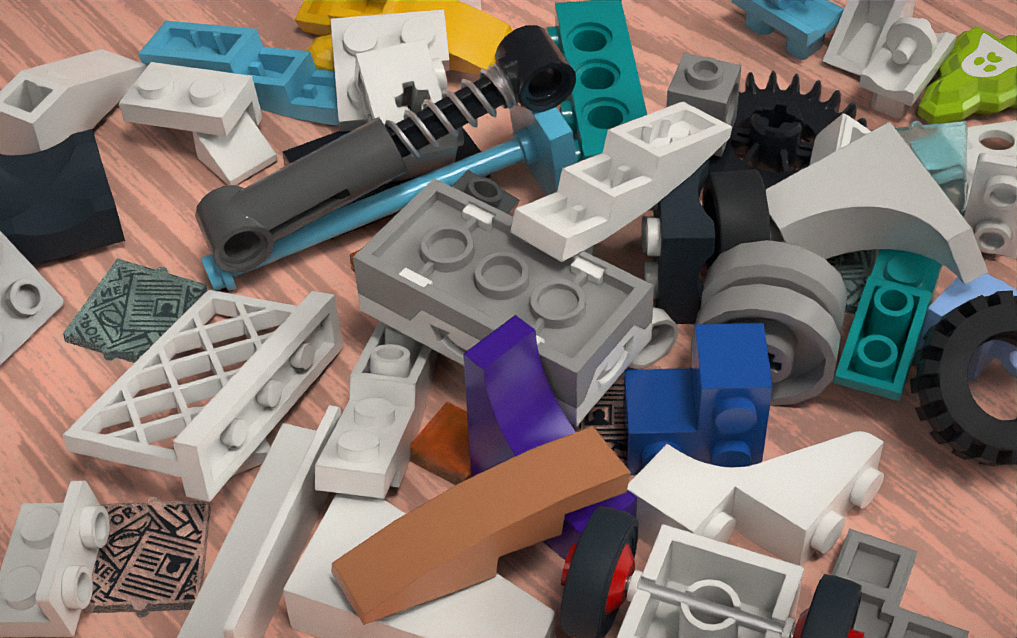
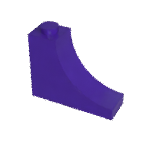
(517, 411)

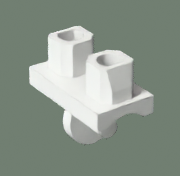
(905, 65)

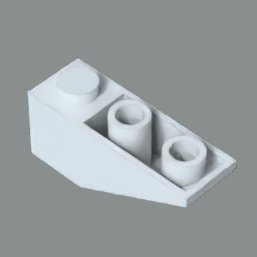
(61, 99)

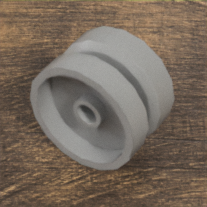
(797, 301)

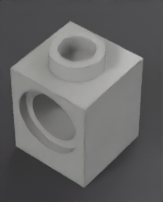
(707, 86)

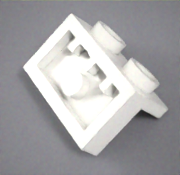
(51, 564)

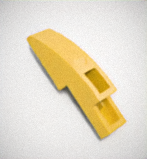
(470, 32)

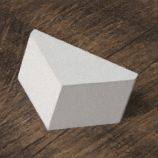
(864, 31)

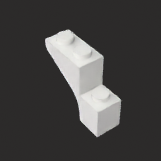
(780, 504)

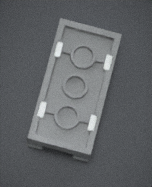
(457, 273)

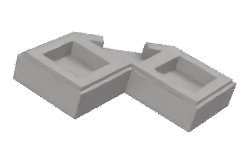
(884, 573)

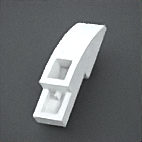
(382, 417)

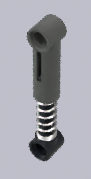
(247, 221)

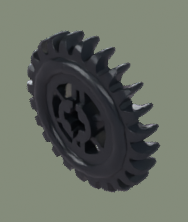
(772, 126)

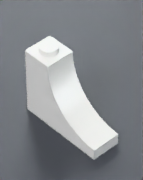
(873, 199)

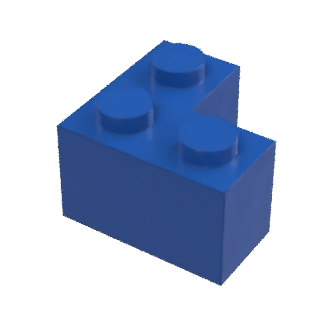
(704, 411)

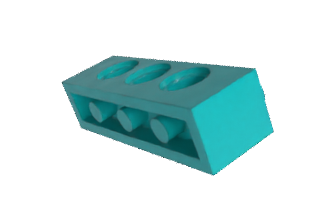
(607, 83)

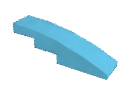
(282, 78)

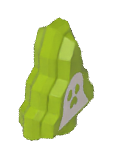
(973, 79)

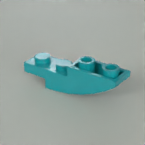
(888, 323)

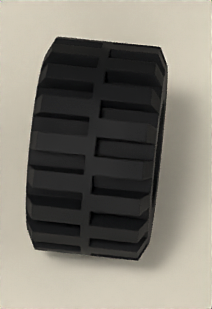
(944, 381)

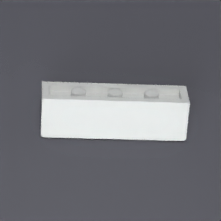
(264, 538)

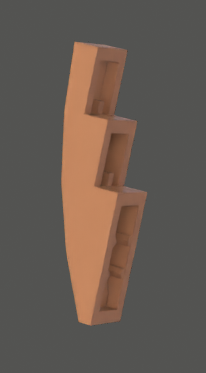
(465, 529)

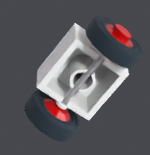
(693, 588)

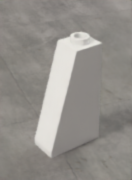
(322, 610)

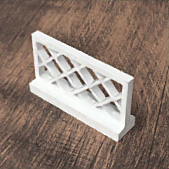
(244, 402)

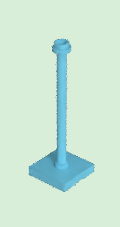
(539, 141)

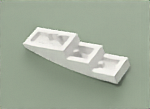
(630, 176)

